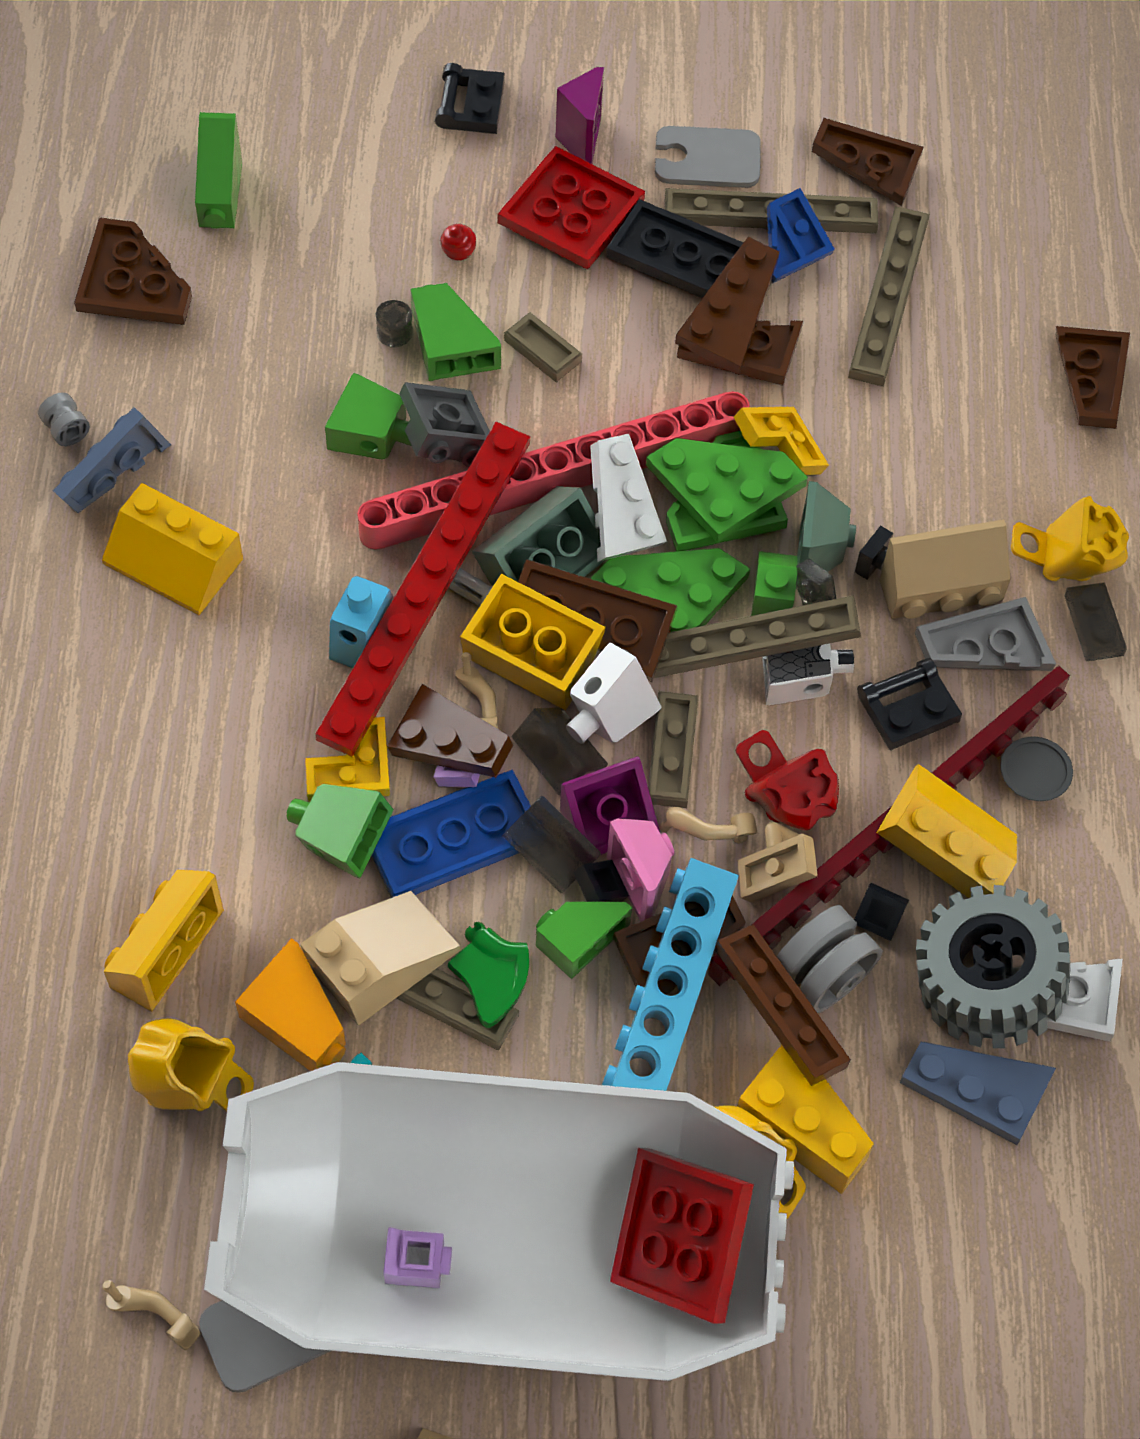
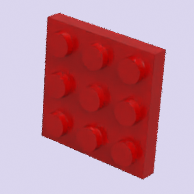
(570, 207)
(682, 1234)

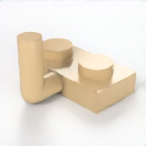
(783, 864)

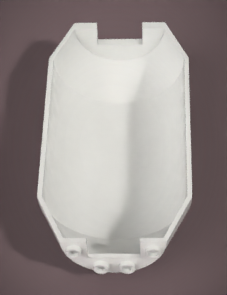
(527, 1196)

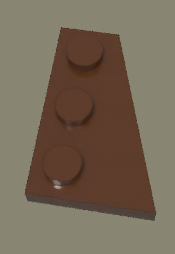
(869, 157)

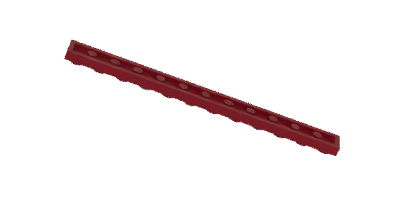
(856, 854)

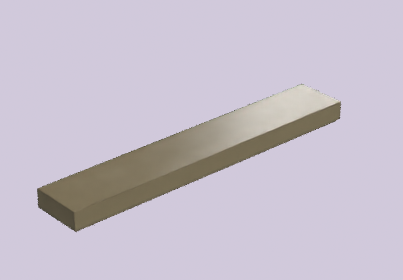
(750, 209)
(888, 296)
(759, 636)

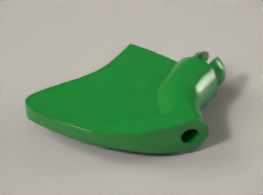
(492, 972)

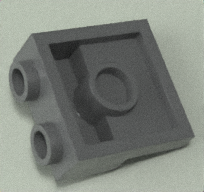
(443, 423)

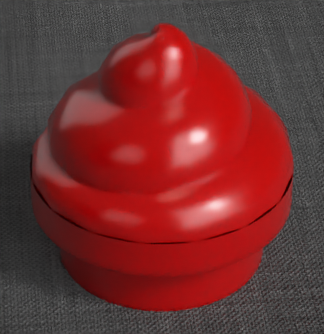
(458, 241)

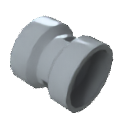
(68, 424)

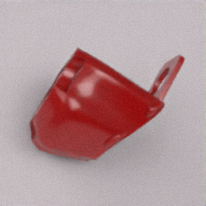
(791, 790)

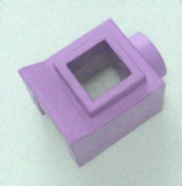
(416, 1258)

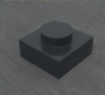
(873, 553)
(601, 882)
(881, 911)

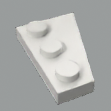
(624, 501)
(1091, 1000)

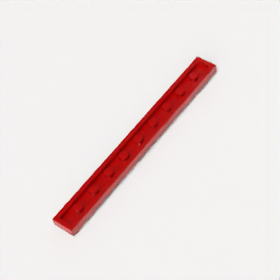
(422, 590)

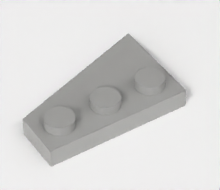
(988, 639)

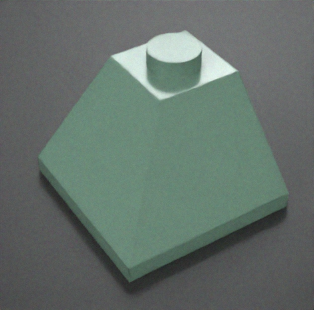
(824, 529)

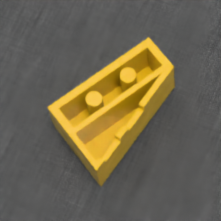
(812, 1116)

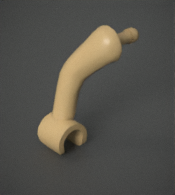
(476, 684)
(741, 826)
(127, 1298)

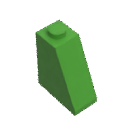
(217, 170)
(451, 334)

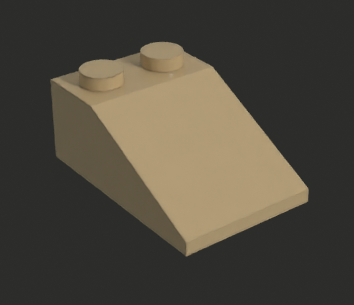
(378, 953)

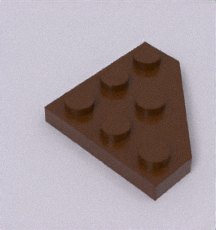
(130, 277)

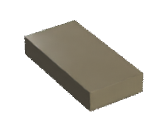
(543, 347)

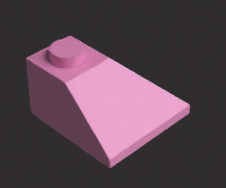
(641, 860)

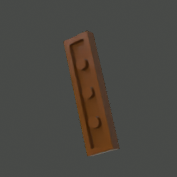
(782, 1005)

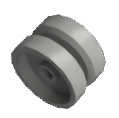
(829, 957)

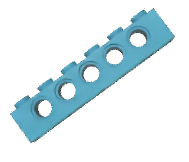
(713, 891)

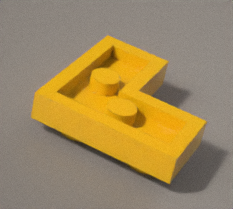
(785, 430)
(364, 770)

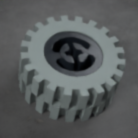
(980, 996)

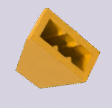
(293, 1011)

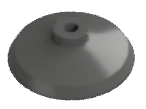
(1036, 768)

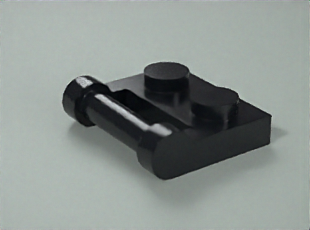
(481, 103)
(914, 715)

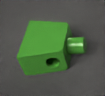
(366, 420)
(341, 824)

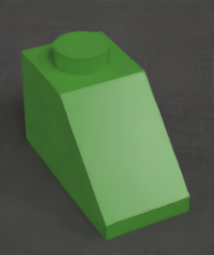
(774, 582)
(580, 932)

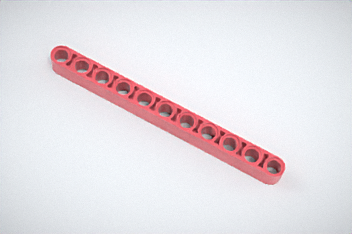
(710, 415)

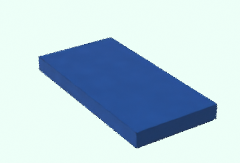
(450, 835)

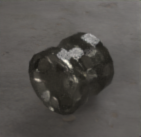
(387, 316)

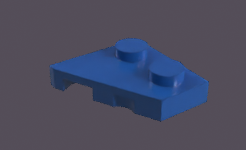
(796, 234)

